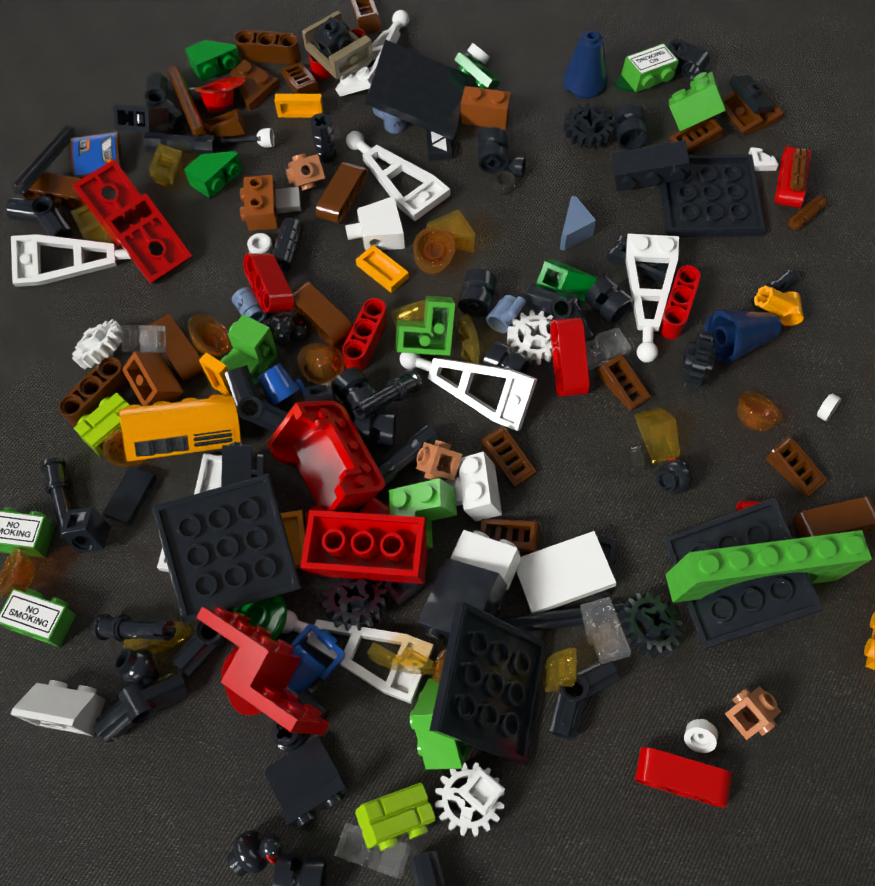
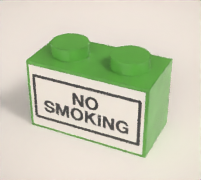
(649, 67)
(25, 531)
(37, 617)

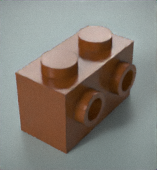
(485, 107)
(259, 203)
(151, 378)

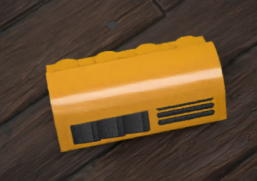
(179, 427)

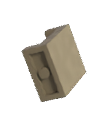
(343, 60)

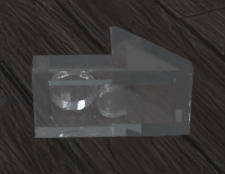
(143, 338)
(604, 630)

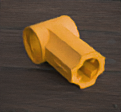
(784, 305)

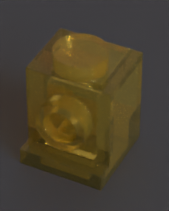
(165, 158)

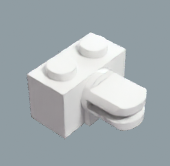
(477, 487)

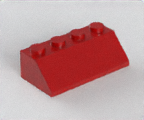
(365, 546)

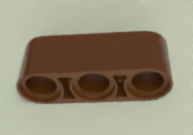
(268, 47)
(58, 189)
(341, 192)
(320, 314)
(179, 350)
(99, 380)
(837, 518)

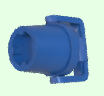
(278, 384)
(310, 666)

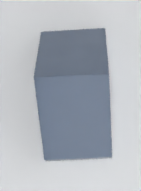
(578, 225)

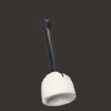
(264, 137)

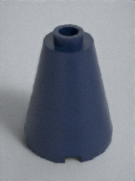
(587, 67)
(740, 332)

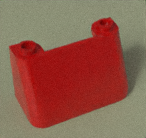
(328, 455)

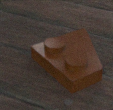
(257, 85)

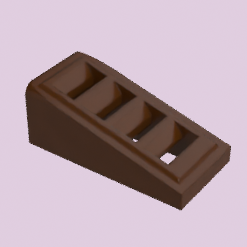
(366, 15)
(300, 79)
(227, 124)
(712, 136)
(625, 370)
(509, 443)
(796, 453)
(515, 525)

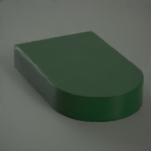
(622, 84)

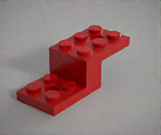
(132, 221)
(263, 671)

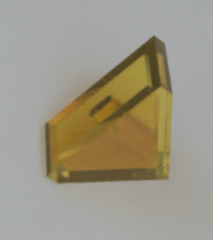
(458, 228)
(659, 434)

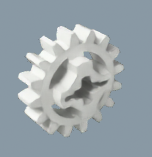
(534, 334)
(98, 344)
(452, 794)

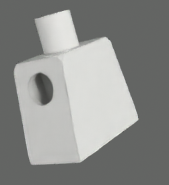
(378, 226)

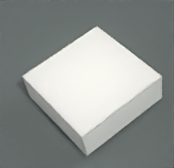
(481, 791)

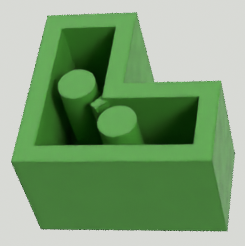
(698, 102)
(431, 335)
(252, 346)
(426, 499)
(436, 750)

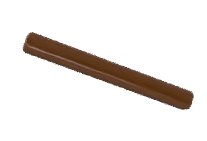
(186, 100)

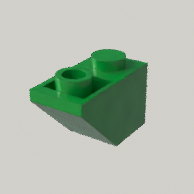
(212, 58)
(213, 171)
(565, 278)

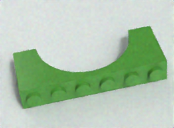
(822, 557)

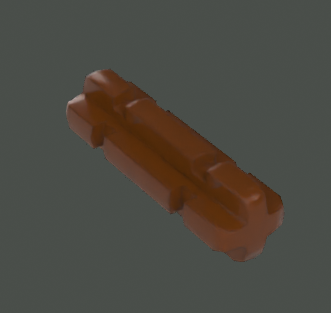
(799, 169)
(807, 212)

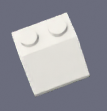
(61, 707)

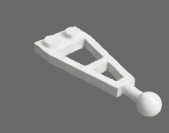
(362, 76)
(419, 200)
(656, 250)
(27, 261)
(515, 394)
(398, 684)

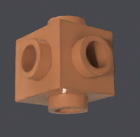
(310, 165)
(438, 461)
(753, 712)

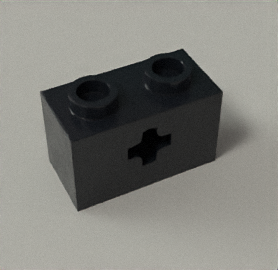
(141, 118)

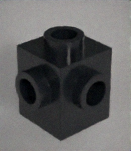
(332, 36)

